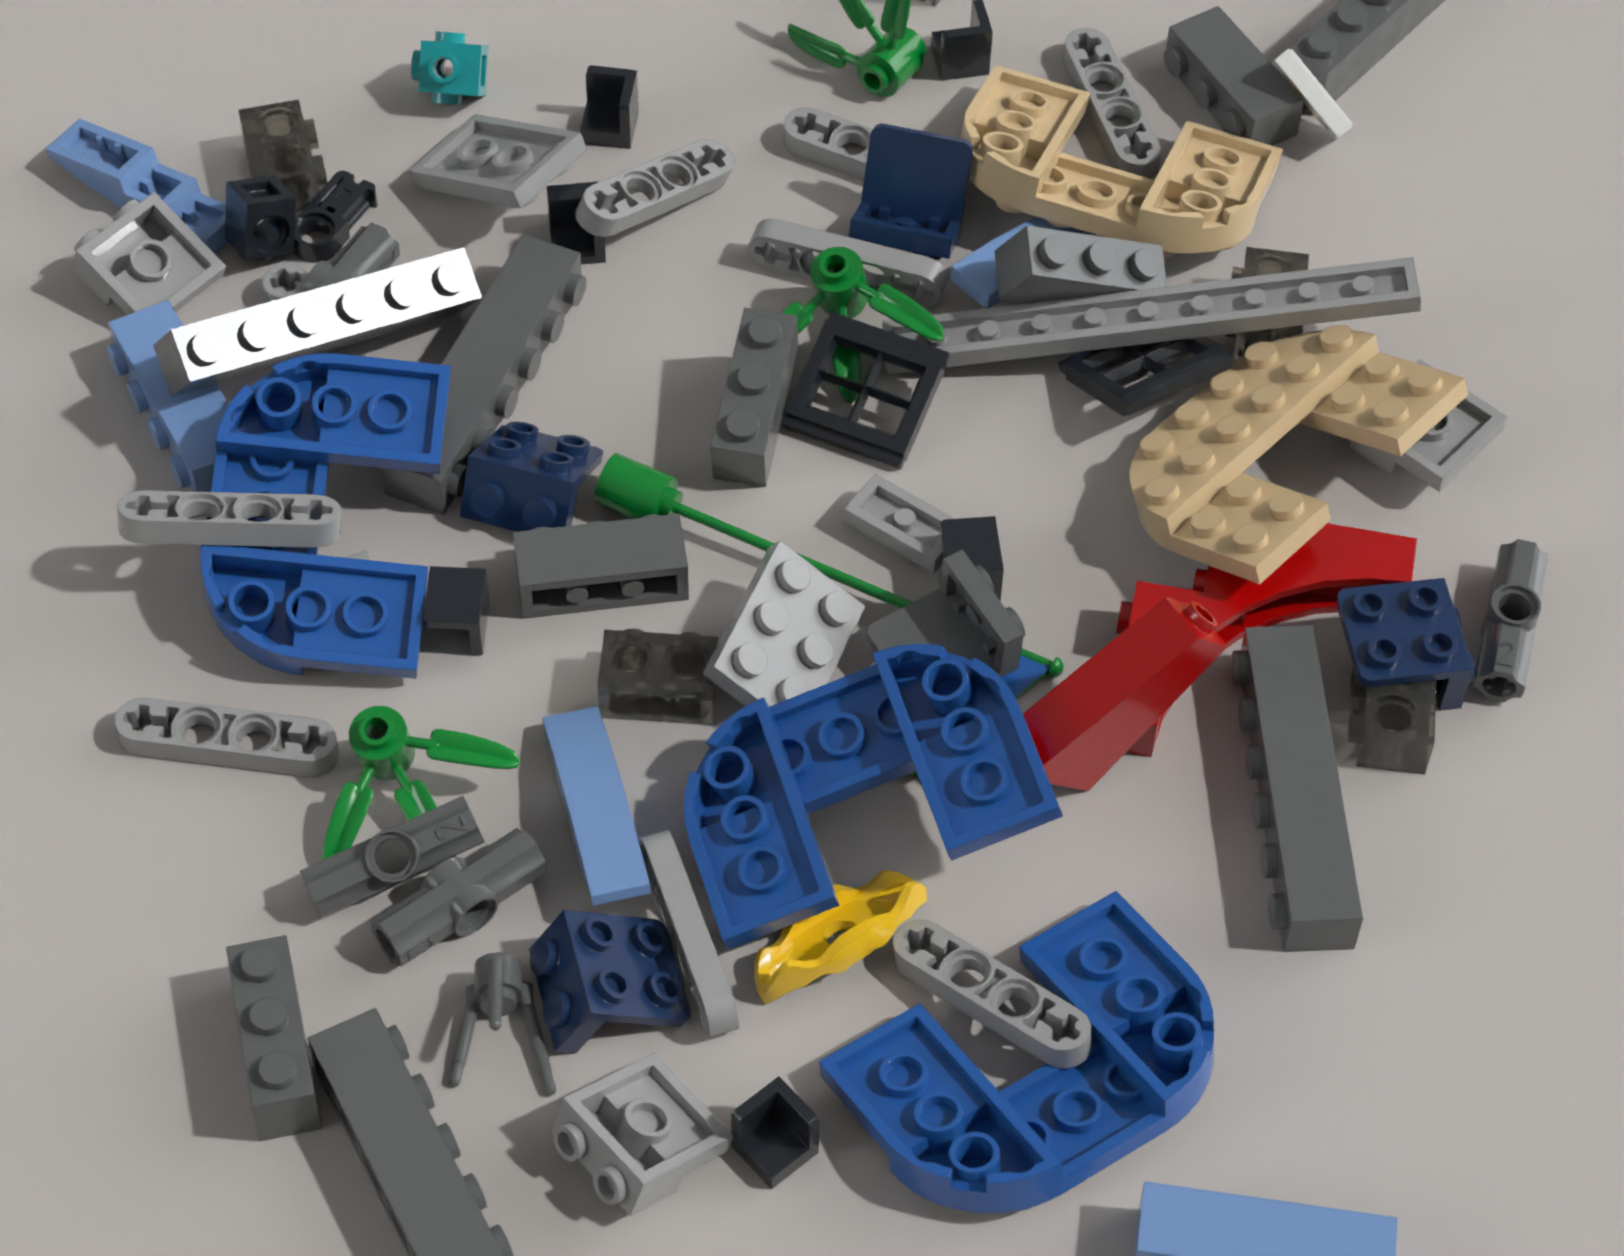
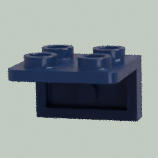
(913, 191)
(526, 478)
(1407, 637)
(604, 971)

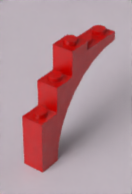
(1299, 588)

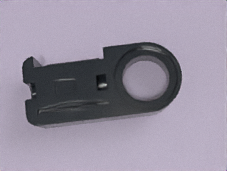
(333, 212)

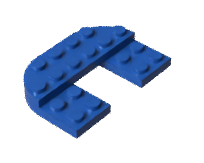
(278, 438)
(841, 739)
(1056, 1127)

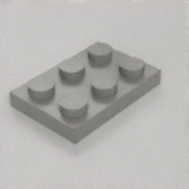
(498, 160)
(784, 631)

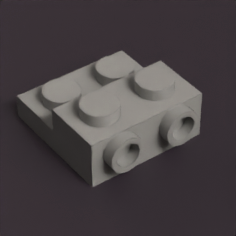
(146, 258)
(1446, 446)
(638, 1133)

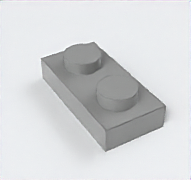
(898, 521)

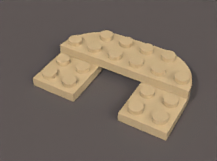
(1195, 205)
(1329, 379)

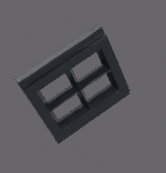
(1084, 368)
(849, 433)

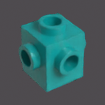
(468, 64)

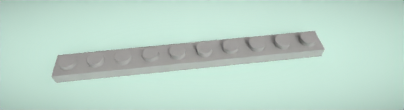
(1173, 313)

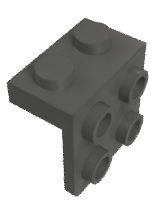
(959, 616)

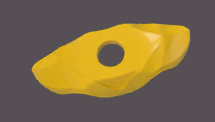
(869, 914)

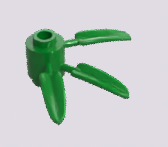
(884, 65)
(844, 290)
(386, 753)

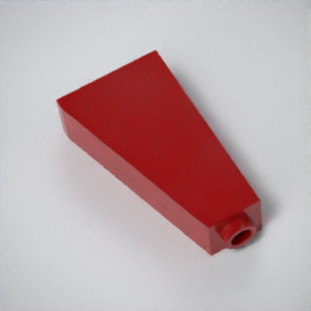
(1121, 692)

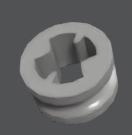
(283, 275)

